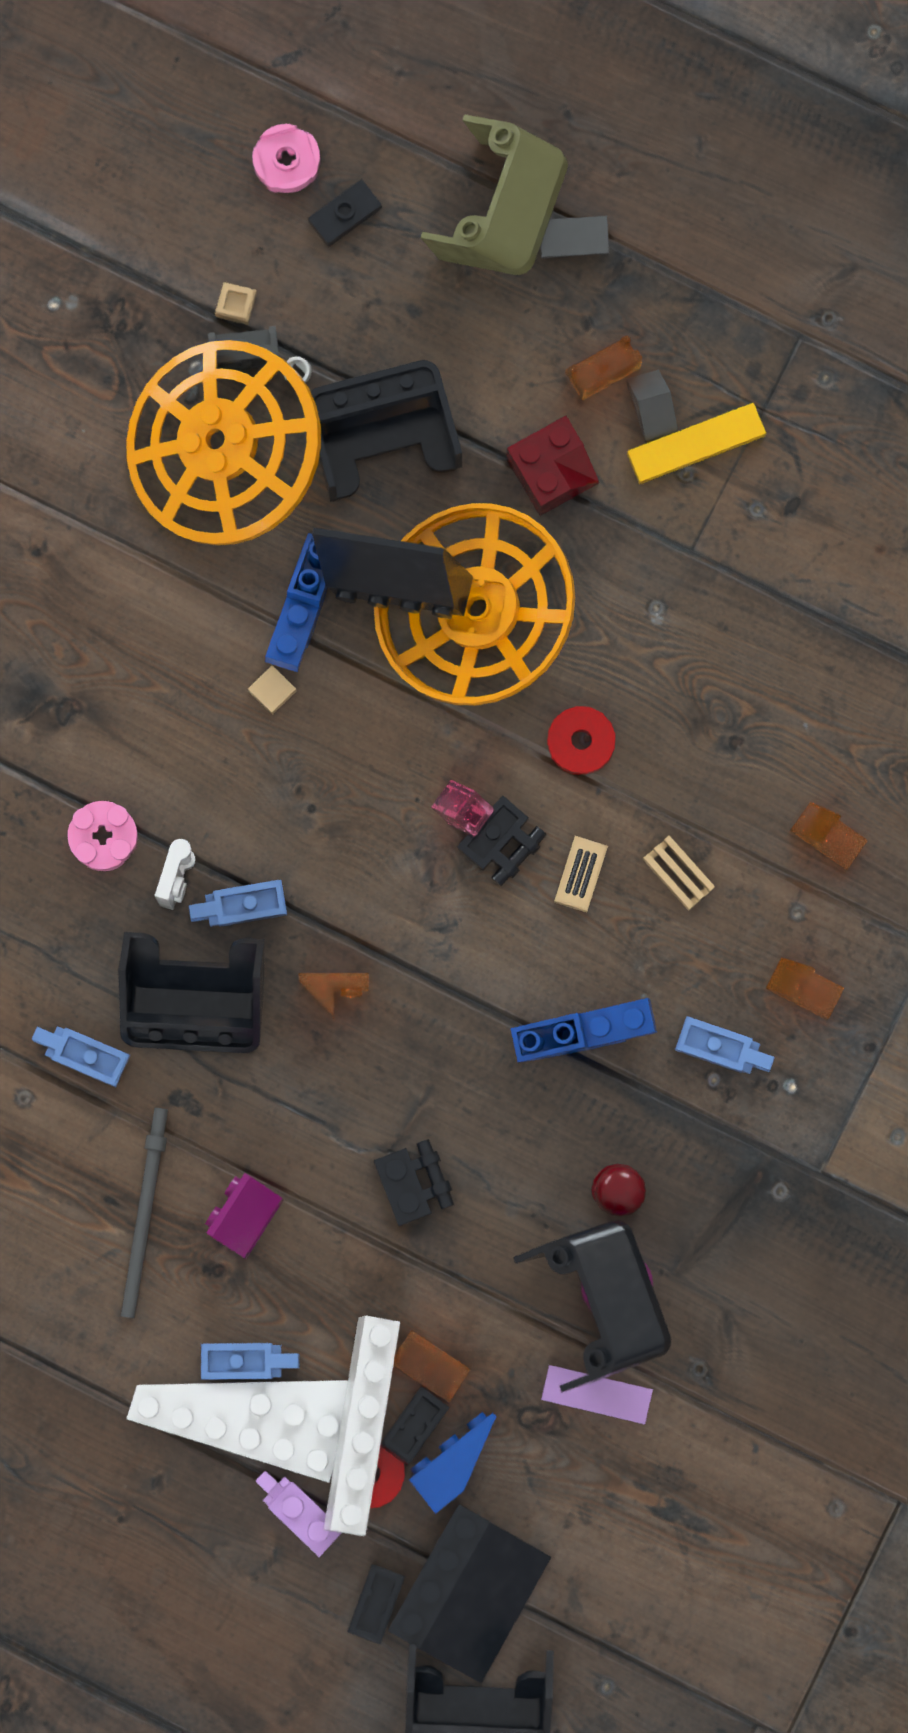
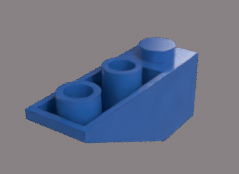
(449, 1472)

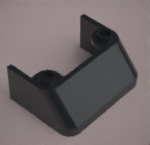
(617, 1294)
(469, 1709)

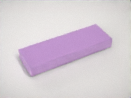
(601, 1397)

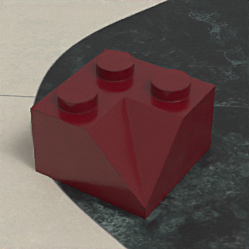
(552, 465)

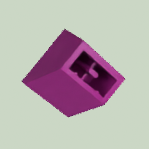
(244, 1215)

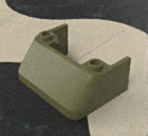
(519, 208)

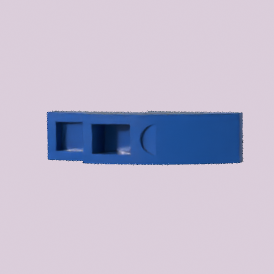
(299, 611)
(583, 1031)

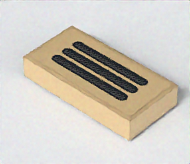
(581, 874)

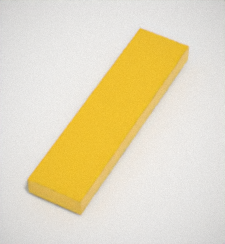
(696, 443)

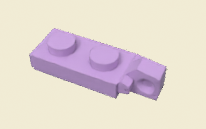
(297, 1512)

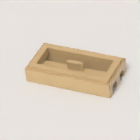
(659, 851)

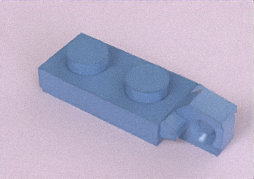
(241, 904)
(722, 1047)
(83, 1054)
(244, 1361)

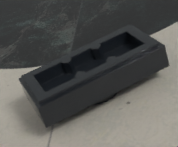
(345, 213)
(414, 1426)
(376, 1604)

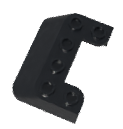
(381, 416)
(190, 1001)

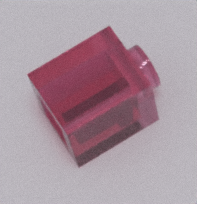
(462, 808)

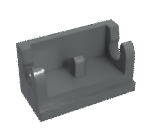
(575, 237)
(242, 360)

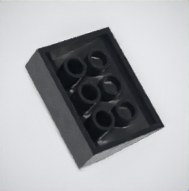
(392, 573)
(469, 1593)

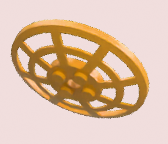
(238, 448)
(500, 613)

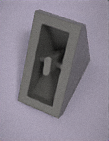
(653, 405)

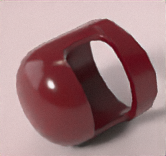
(618, 1190)

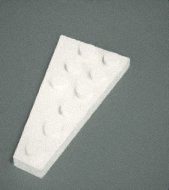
(267, 1421)

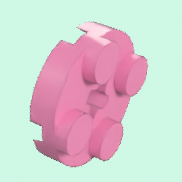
(278, 176)
(115, 820)

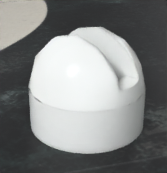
(303, 365)

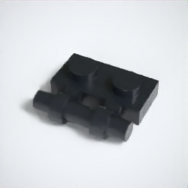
(494, 836)
(403, 1187)

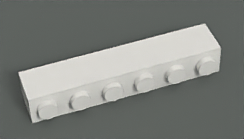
(361, 1425)

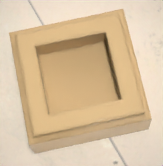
(235, 303)
(272, 689)

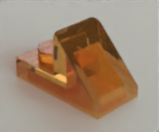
(829, 835)
(323, 987)
(804, 987)

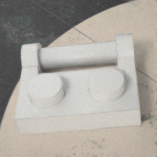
(171, 883)

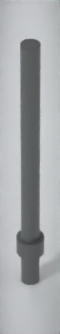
(155, 1144)

